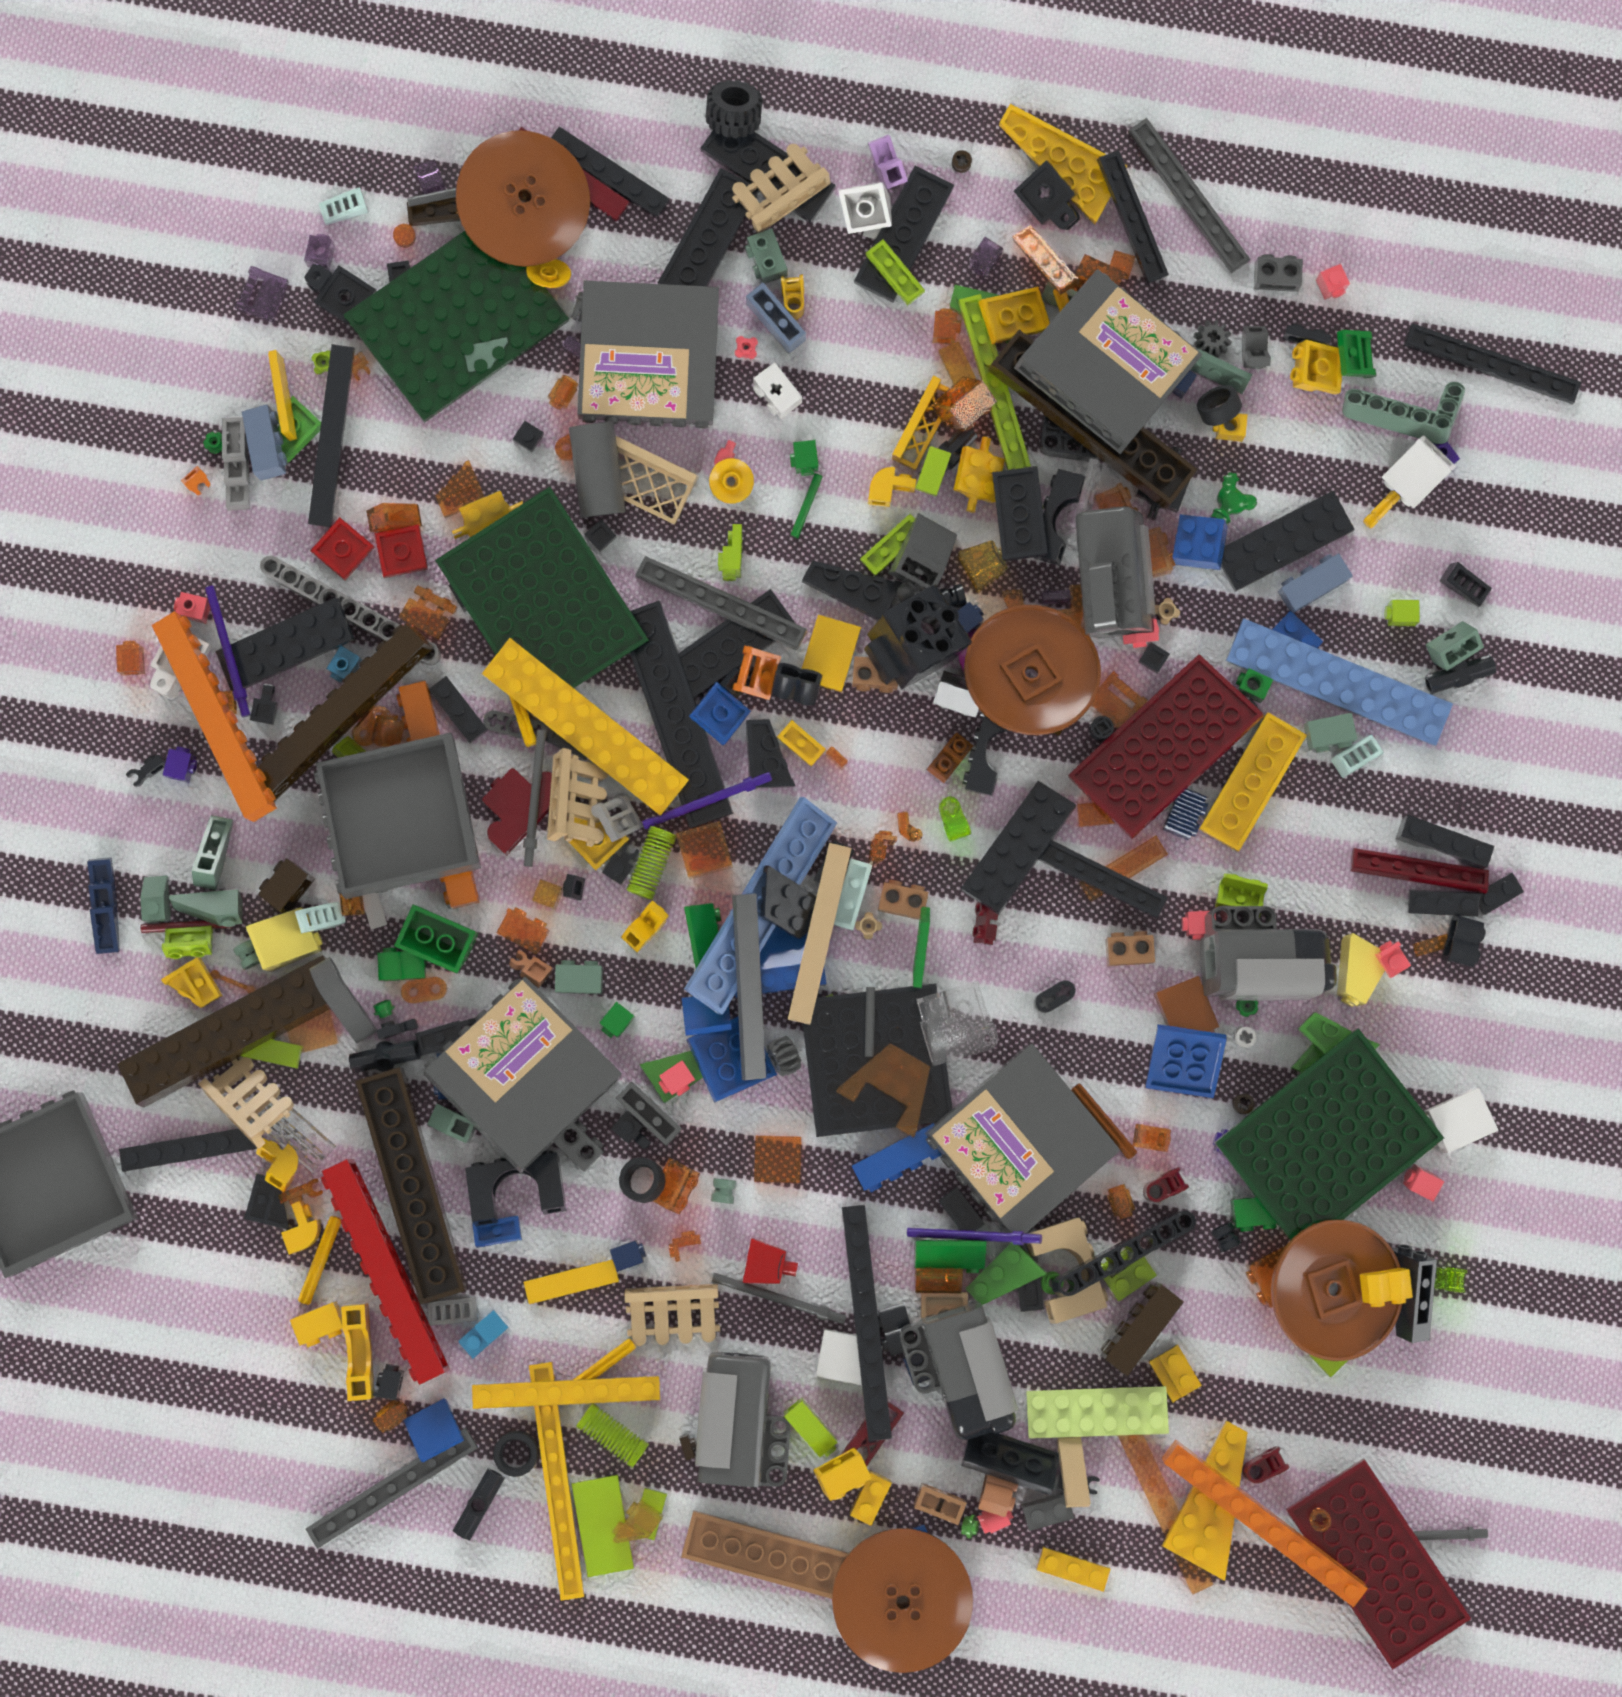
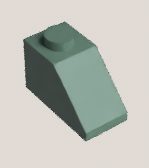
(155, 899)

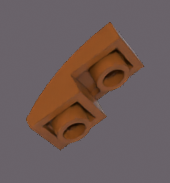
(950, 757)

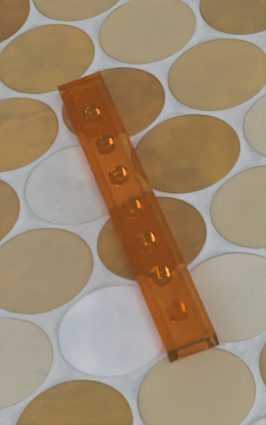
(1161, 1503)

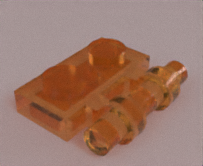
(424, 618)

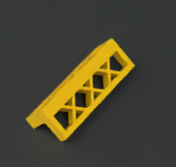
(913, 426)

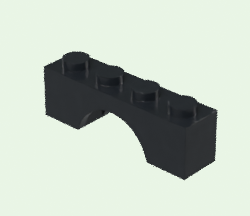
(1065, 491)
(981, 777)
(1434, 837)

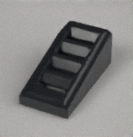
(1447, 580)

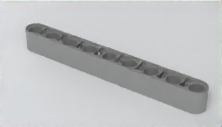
(323, 591)

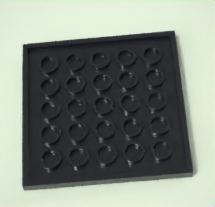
(838, 1051)

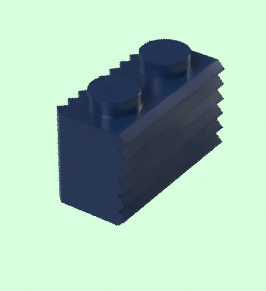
(1185, 814)

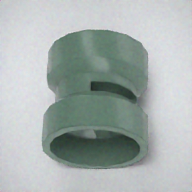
(247, 954)
(723, 1191)

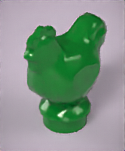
(1232, 500)

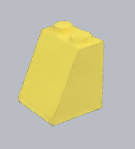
(280, 941)
(1358, 970)

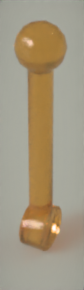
(216, 974)

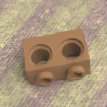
(874, 681)
(902, 906)
(1130, 954)
(939, 1503)

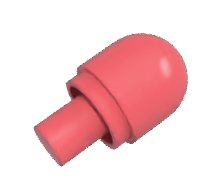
(725, 453)

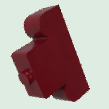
(511, 803)

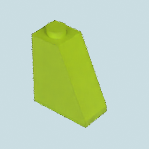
(811, 1428)

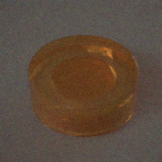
(404, 235)

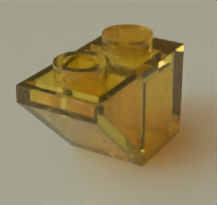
(639, 1524)

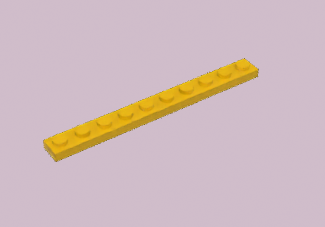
(558, 1491)

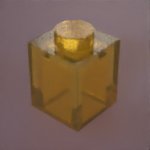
(547, 894)

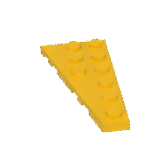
(1068, 155)
(1203, 1527)

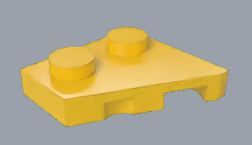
(194, 983)

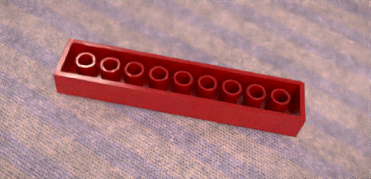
(385, 1271)

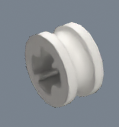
(1248, 1031)

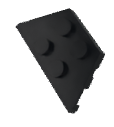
(786, 903)

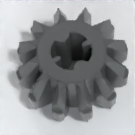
(1220, 337)
(784, 1056)

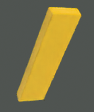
(282, 395)
(571, 1281)

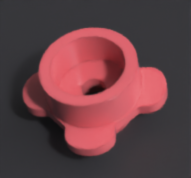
(746, 353)

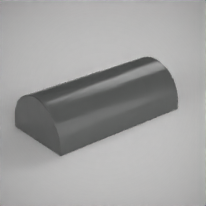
(597, 469)

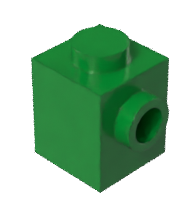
(805, 457)

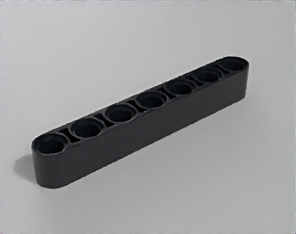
(1114, 1258)

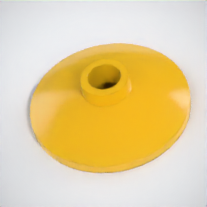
(550, 274)
(743, 480)

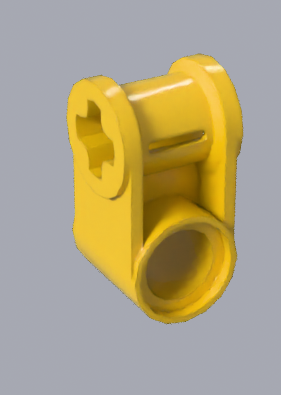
(793, 292)

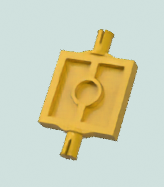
(975, 474)
(482, 513)

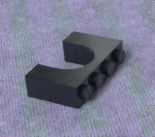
(485, 1178)

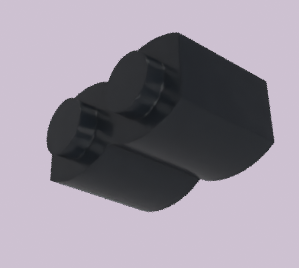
(796, 684)
(1463, 941)
(891, 1321)

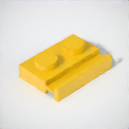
(1175, 1373)

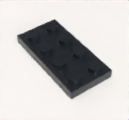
(1020, 513)
(1012, 1461)

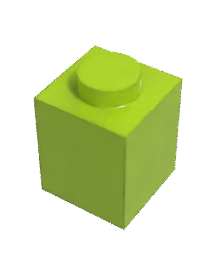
(1402, 613)

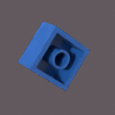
(1200, 542)

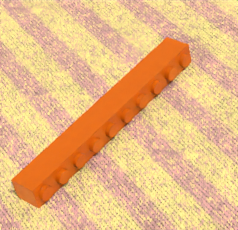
(214, 716)
(422, 723)
(1264, 1523)

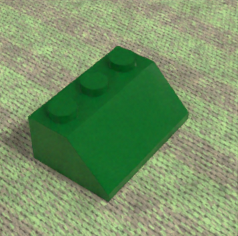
(702, 928)
(436, 939)
(950, 1254)

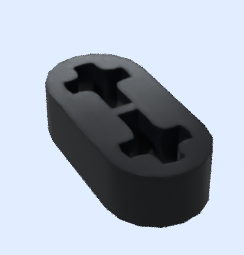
(1052, 992)

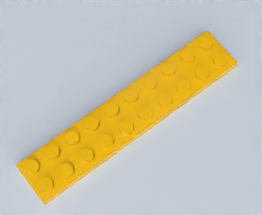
(585, 726)

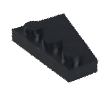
(766, 755)

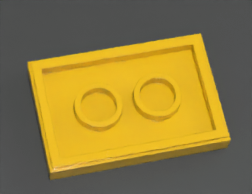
(1012, 312)
(831, 651)

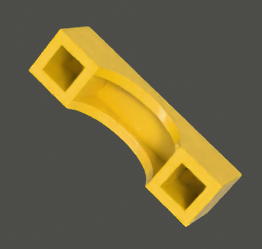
(359, 1352)

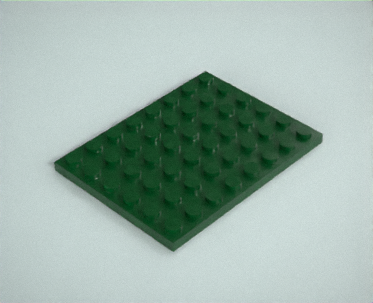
(439, 309)
(544, 590)
(1329, 1137)

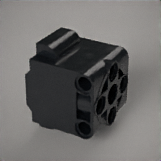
(904, 650)

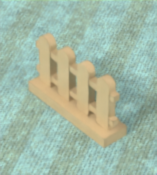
(792, 194)
(563, 794)
(252, 1107)
(660, 1306)

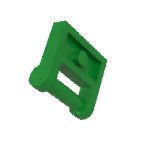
(1356, 353)

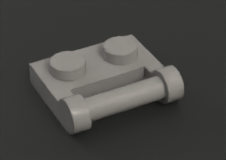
(621, 823)

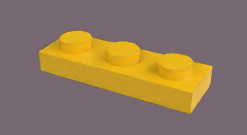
(1073, 1569)

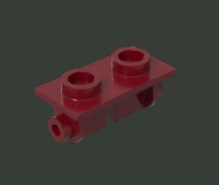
(984, 931)

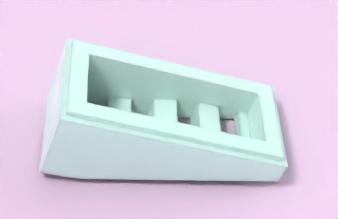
(345, 214)
(1345, 764)
(332, 914)

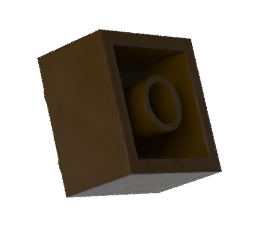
(285, 885)

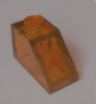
(393, 516)

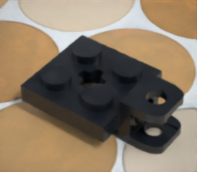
(1056, 205)
(330, 287)

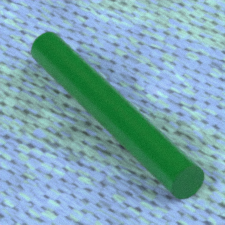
(803, 513)

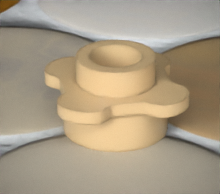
(1170, 606)
(868, 919)

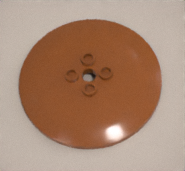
(515, 229)
(1036, 640)
(1328, 1324)
(895, 1566)

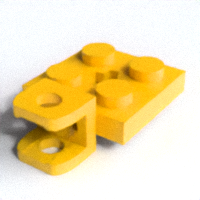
(597, 854)

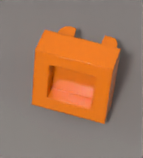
(194, 478)

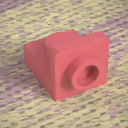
(1392, 958)

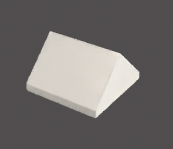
(866, 207)

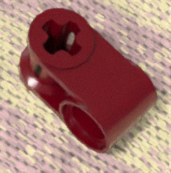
(1168, 1183)
(1269, 1464)

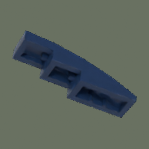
(103, 905)

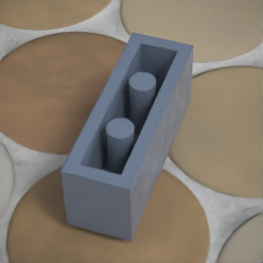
(775, 318)
(264, 442)
(1314, 582)

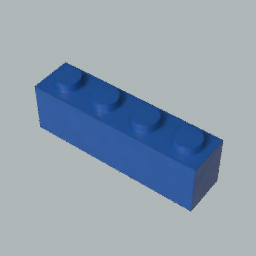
(894, 1159)

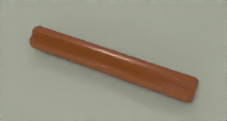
(1104, 1121)

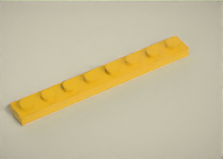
(565, 1392)

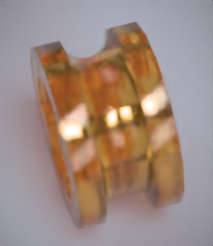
(1324, 1513)

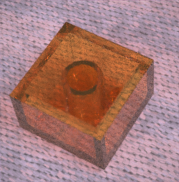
(964, 403)
(704, 850)

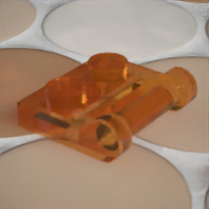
(1113, 707)

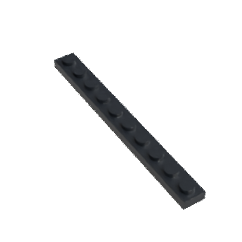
(866, 1323)

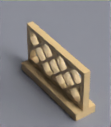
(661, 466)

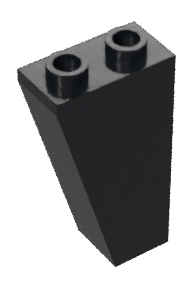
(1416, 1313)

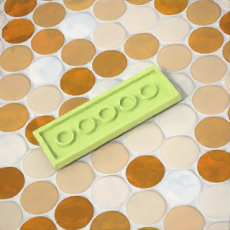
(1097, 1412)

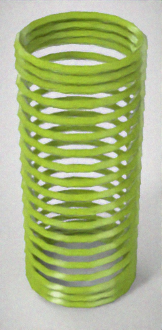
(659, 834)
(612, 1431)

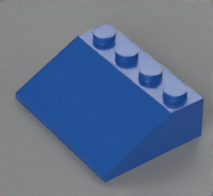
(781, 962)

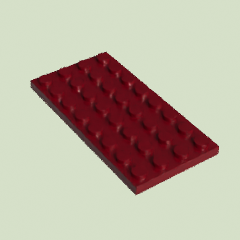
(1165, 746)
(1406, 1593)

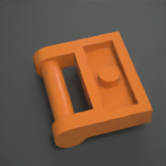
(762, 675)

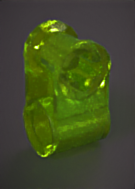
(954, 823)
(1450, 1279)

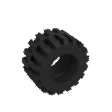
(733, 108)

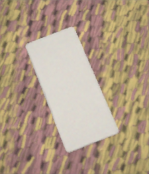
(374, 910)

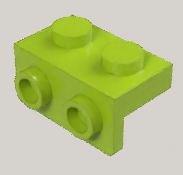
(1240, 891)
(188, 942)

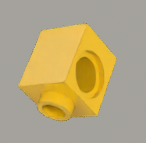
(1238, 434)

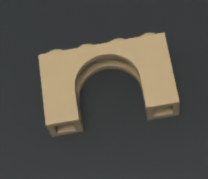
(1071, 1237)

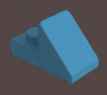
(483, 1334)

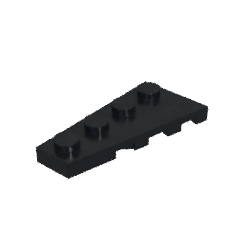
(859, 591)

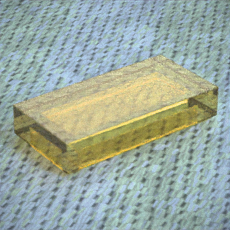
(955, 362)

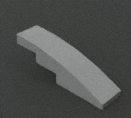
(235, 464)

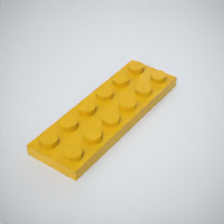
(1252, 782)

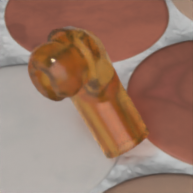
(907, 830)

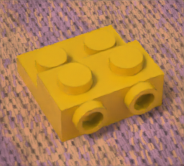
(1316, 367)

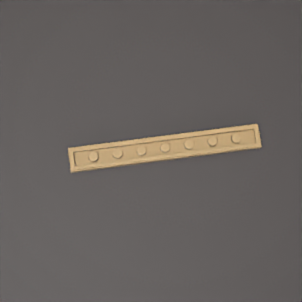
(819, 934)

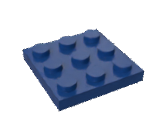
(720, 1061)
(1185, 1061)

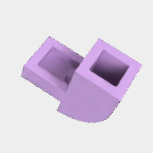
(886, 164)

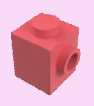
(1333, 282)
(193, 607)
(1194, 924)
(676, 1079)
(1423, 1182)

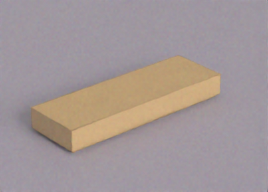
(1073, 1472)

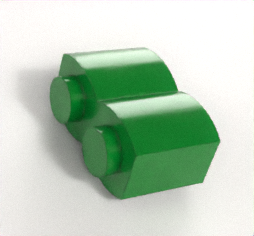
(400, 966)

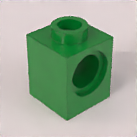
(1263, 685)
(616, 1020)

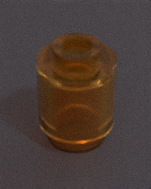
(562, 392)
(1121, 1201)
(390, 1415)

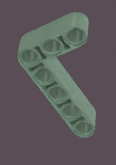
(1406, 417)

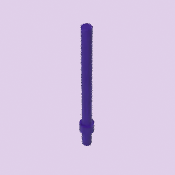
(239, 692)
(747, 785)
(1016, 1237)

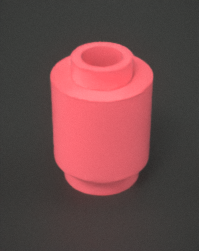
(992, 1522)

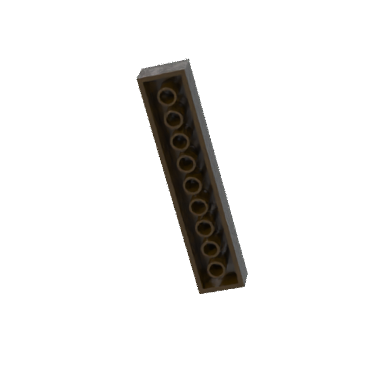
(1144, 462)
(343, 708)
(223, 1036)
(411, 1185)

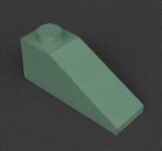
(212, 853)
(216, 907)

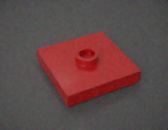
(342, 549)
(401, 551)

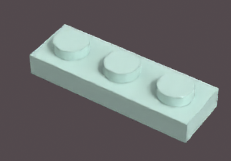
(852, 894)

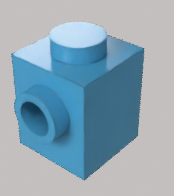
(343, 664)

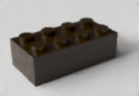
(1141, 1328)

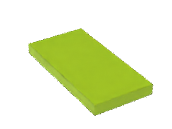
(598, 1512)

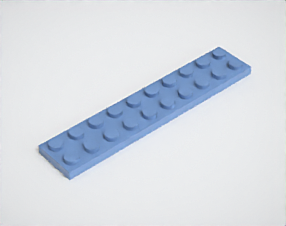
(1339, 682)
(792, 856)

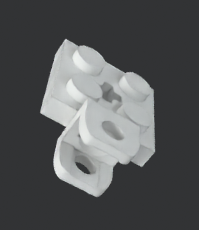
(164, 679)

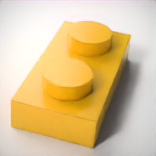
(801, 743)

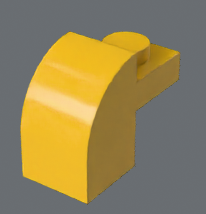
(885, 482)
(645, 926)
(283, 1163)
(307, 1231)

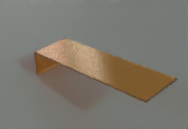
(1429, 945)

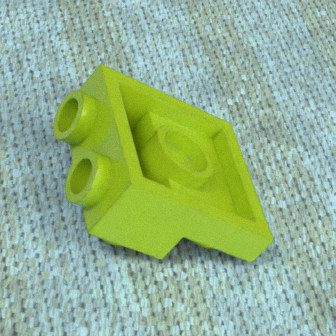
(731, 559)

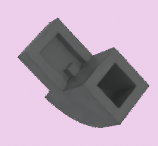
(1255, 347)

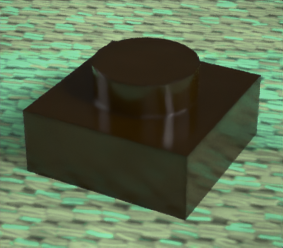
(688, 1445)

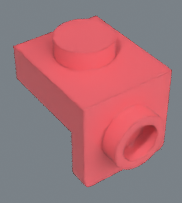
(1140, 639)

